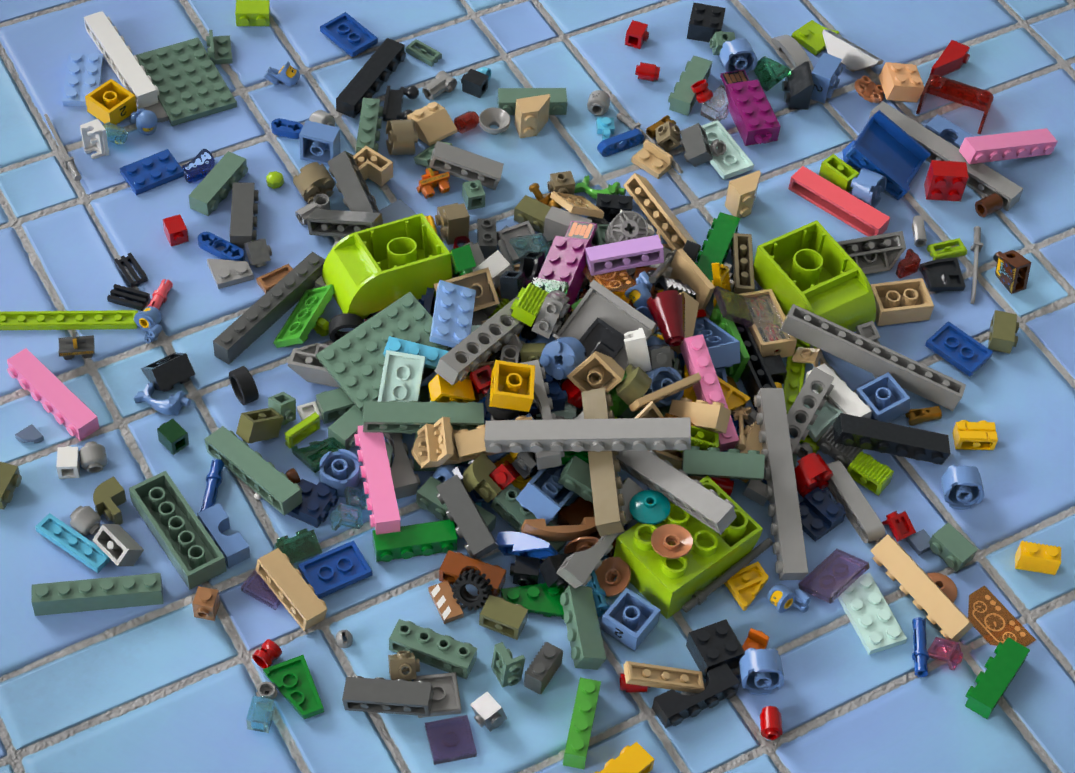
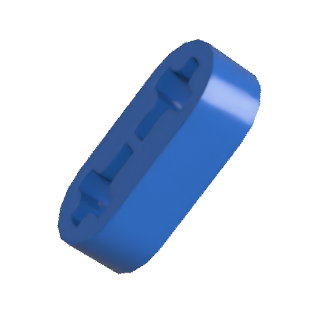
(286, 128)

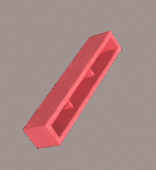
(838, 202)

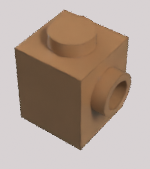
(206, 603)

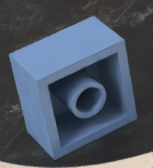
(826, 77)
(319, 142)
(884, 398)
(630, 619)

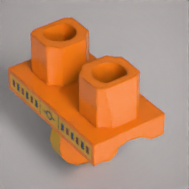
(431, 180)

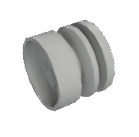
(627, 219)

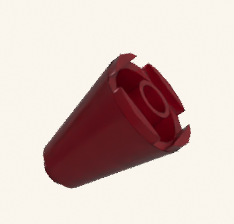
(669, 315)

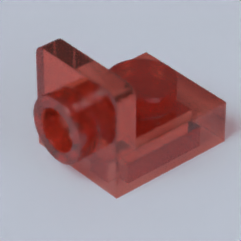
(909, 264)

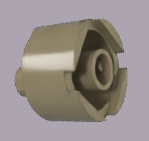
(401, 137)
(314, 180)

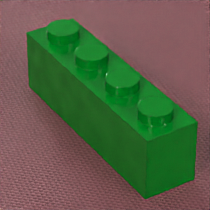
(462, 260)
(415, 541)
(996, 678)

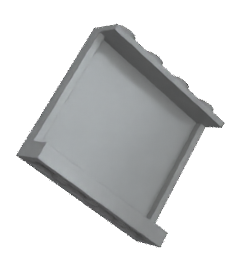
(612, 310)

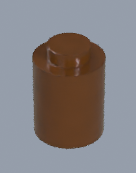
(989, 205)

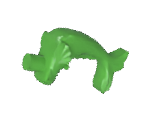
(614, 189)

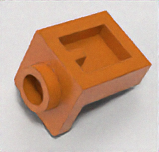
(756, 639)

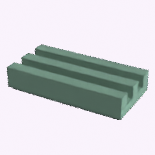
(422, 53)

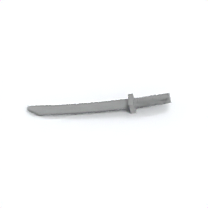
(632, 125)
(69, 161)
(976, 247)

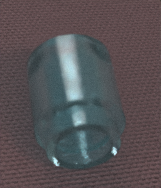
(115, 133)

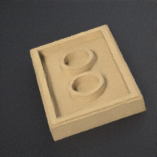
(577, 204)
(690, 274)

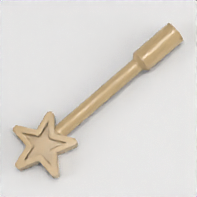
(741, 413)

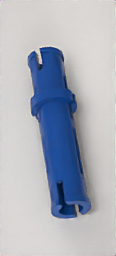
(213, 481)
(920, 652)

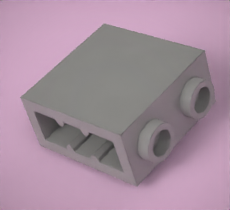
(550, 314)

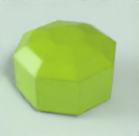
(274, 179)
(322, 327)

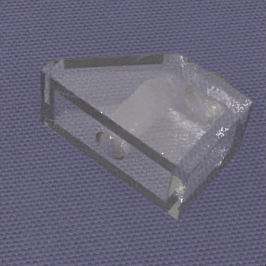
(717, 106)

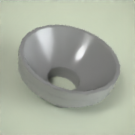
(494, 116)

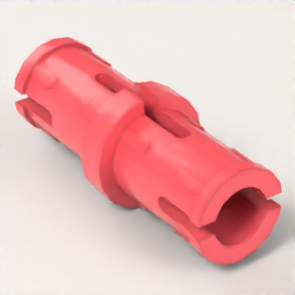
(161, 293)

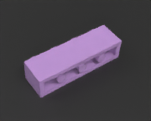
(624, 255)

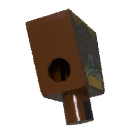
(1012, 270)

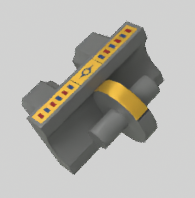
(76, 346)

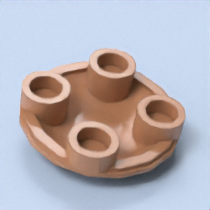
(869, 90)

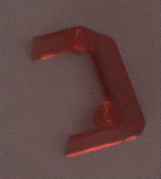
(958, 93)

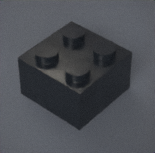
(705, 21)
(714, 646)

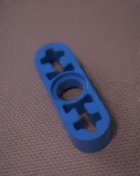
(611, 145)
(215, 241)

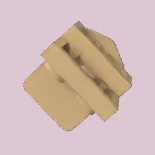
(435, 445)

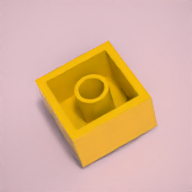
(111, 102)
(512, 386)

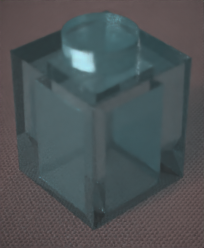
(260, 714)

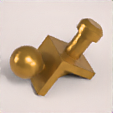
(544, 198)

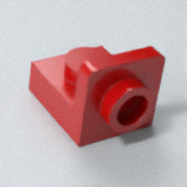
(899, 525)

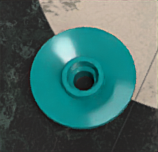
(649, 513)

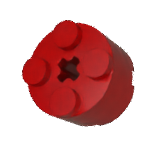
(812, 473)

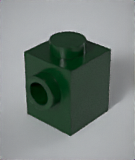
(172, 436)

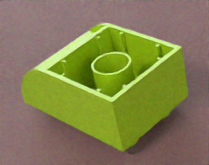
(385, 264)
(817, 275)
(672, 582)

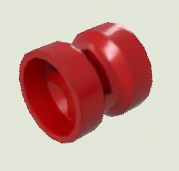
(702, 91)
(267, 654)

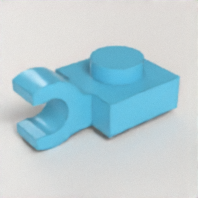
(605, 127)

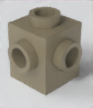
(668, 136)
(561, 182)
(403, 666)

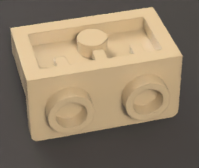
(653, 159)

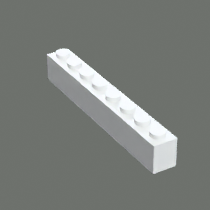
(121, 59)

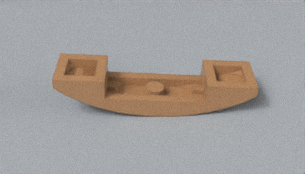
(559, 533)

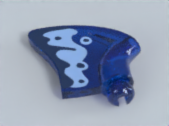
(199, 166)

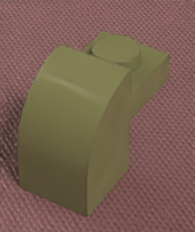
(634, 385)
(477, 477)
(107, 498)

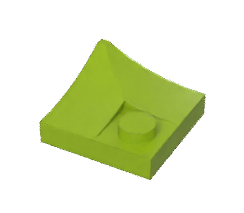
(811, 37)

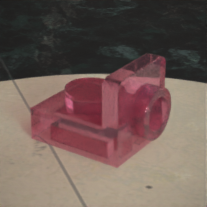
(946, 651)

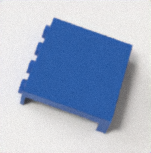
(889, 152)

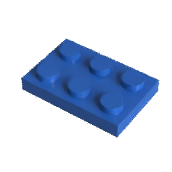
(349, 34)
(152, 172)
(959, 348)
(335, 569)

